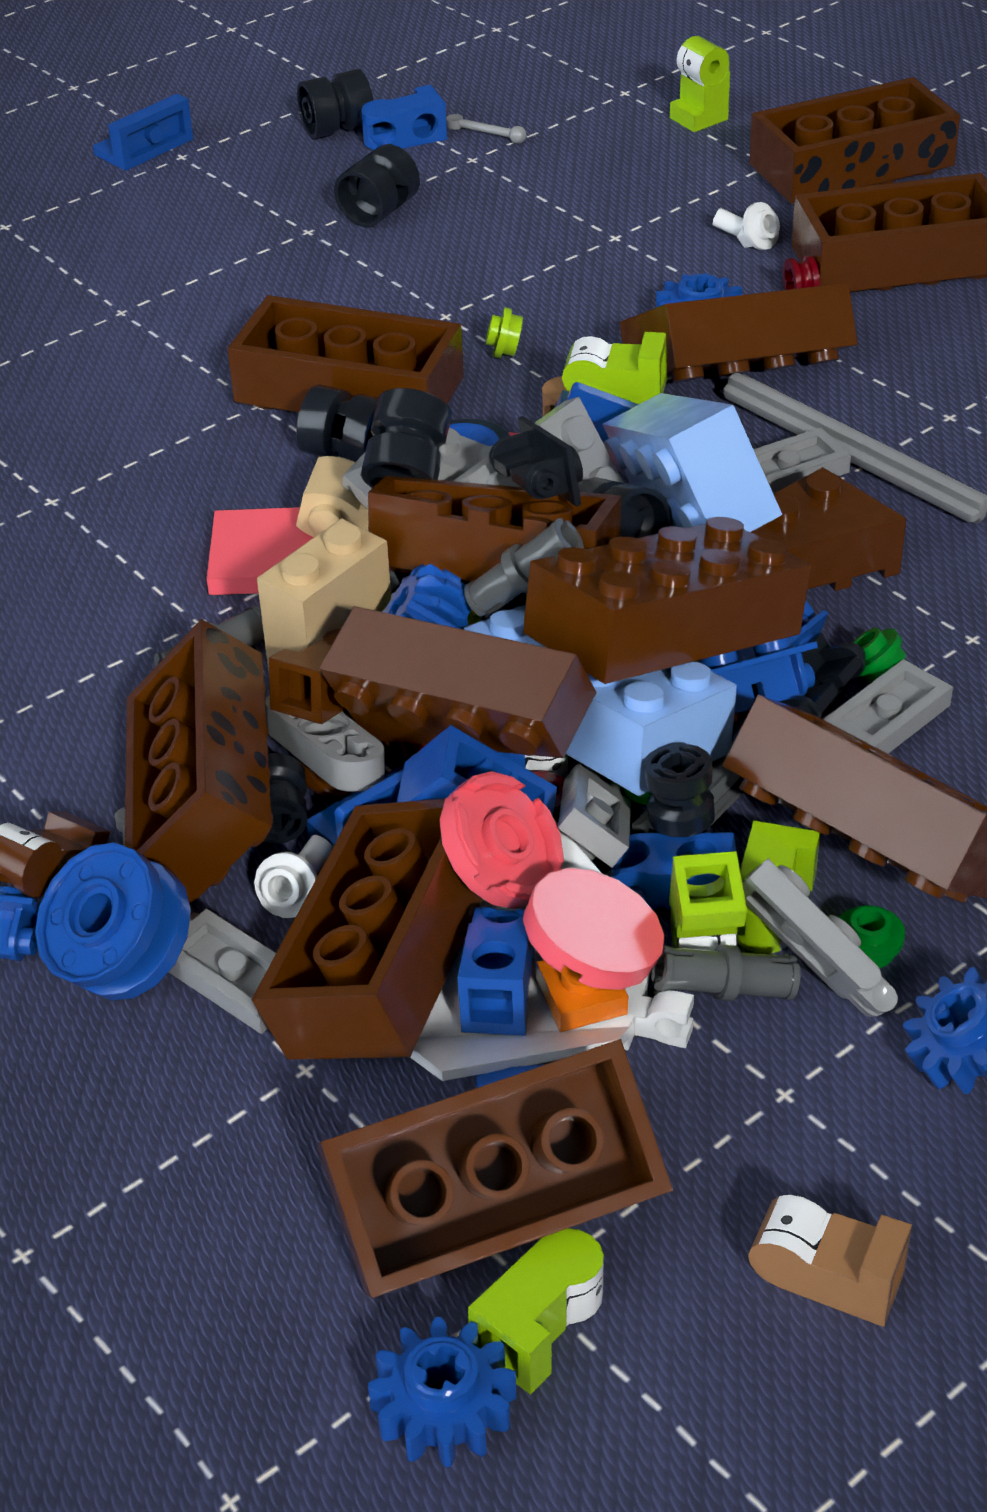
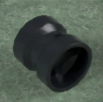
(679, 788)
(287, 798)

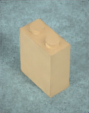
(320, 586)

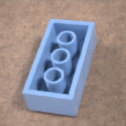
(694, 458)
(640, 712)

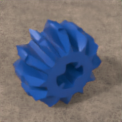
(431, 597)

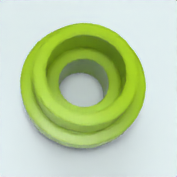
(504, 333)

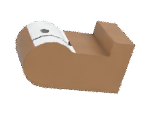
(832, 1257)

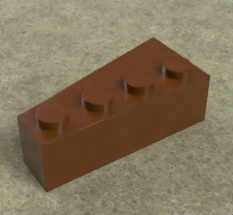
(749, 330)
(473, 523)
(419, 677)

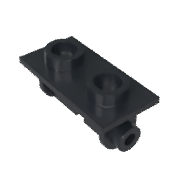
(539, 463)
(832, 672)

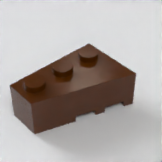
(836, 530)

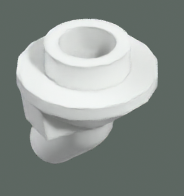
(756, 229)
(287, 878)

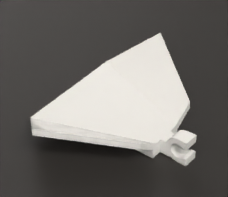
(456, 1054)

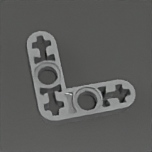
(335, 751)

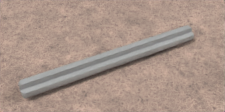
(864, 450)

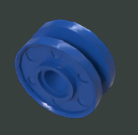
(112, 922)

